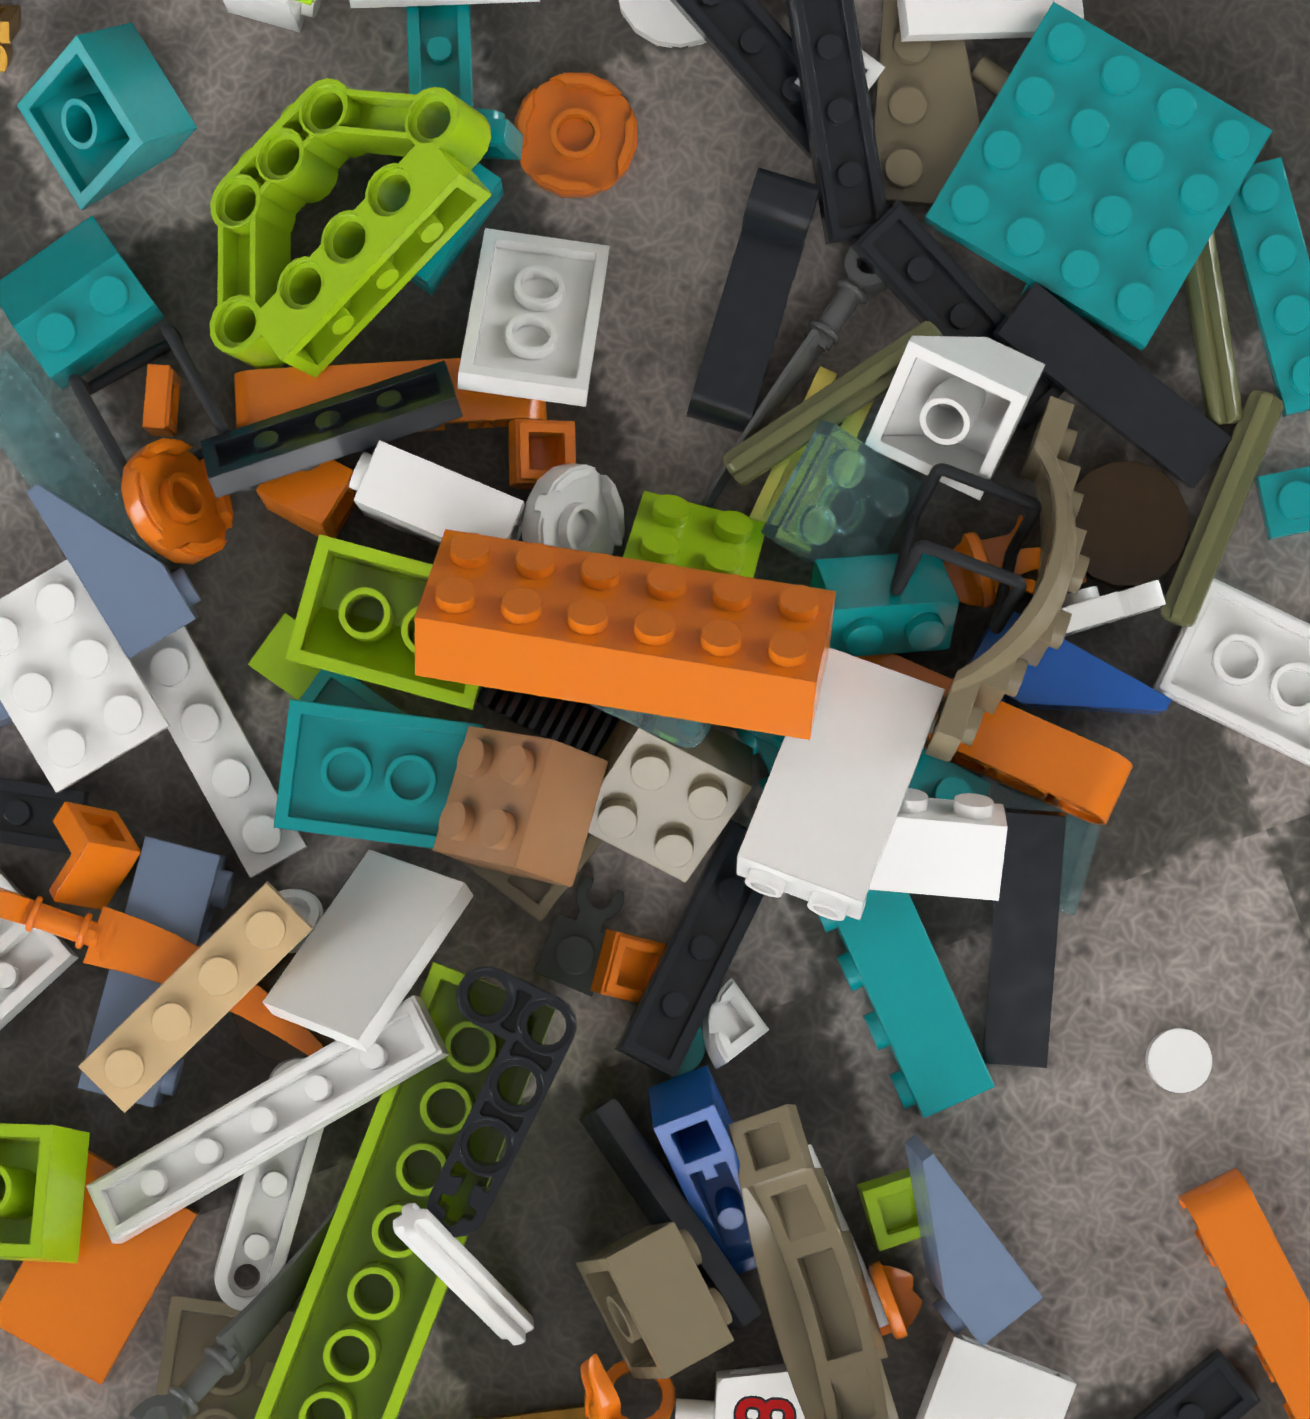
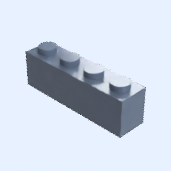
(176, 892)

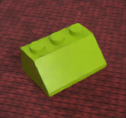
(362, 620)

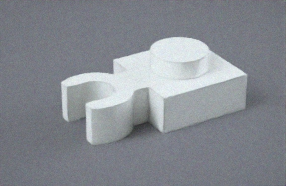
(1093, 610)

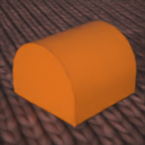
(538, 447)

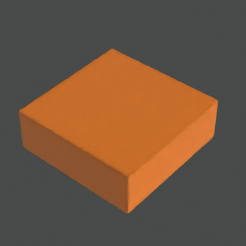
(161, 400)
(625, 965)

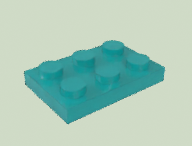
(366, 772)

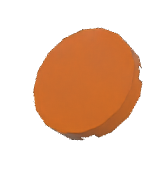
(576, 157)
(174, 502)

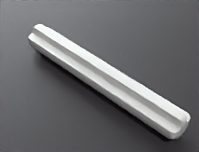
(463, 1273)

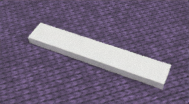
(263, 1123)

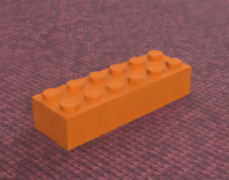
(624, 633)

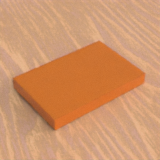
(92, 1306)

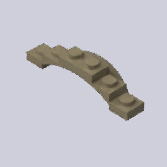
(1042, 624)
(810, 1273)

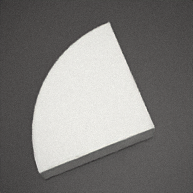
(730, 1024)

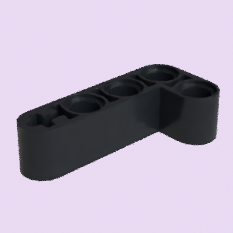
(753, 300)
(491, 1106)

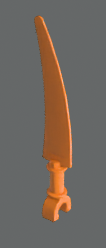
(141, 950)

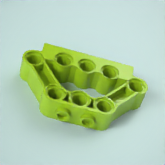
(319, 303)

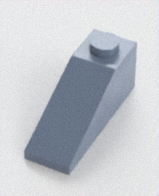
(124, 580)
(962, 1255)

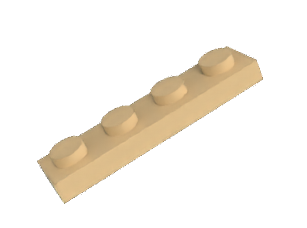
(195, 996)

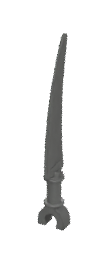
(819, 337)
(240, 1336)

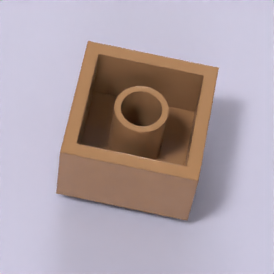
(520, 805)

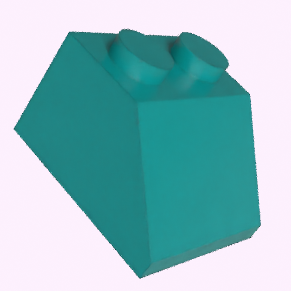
(105, 113)
(77, 303)

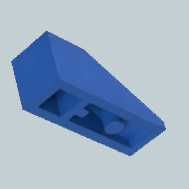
(1076, 681)
(701, 1151)

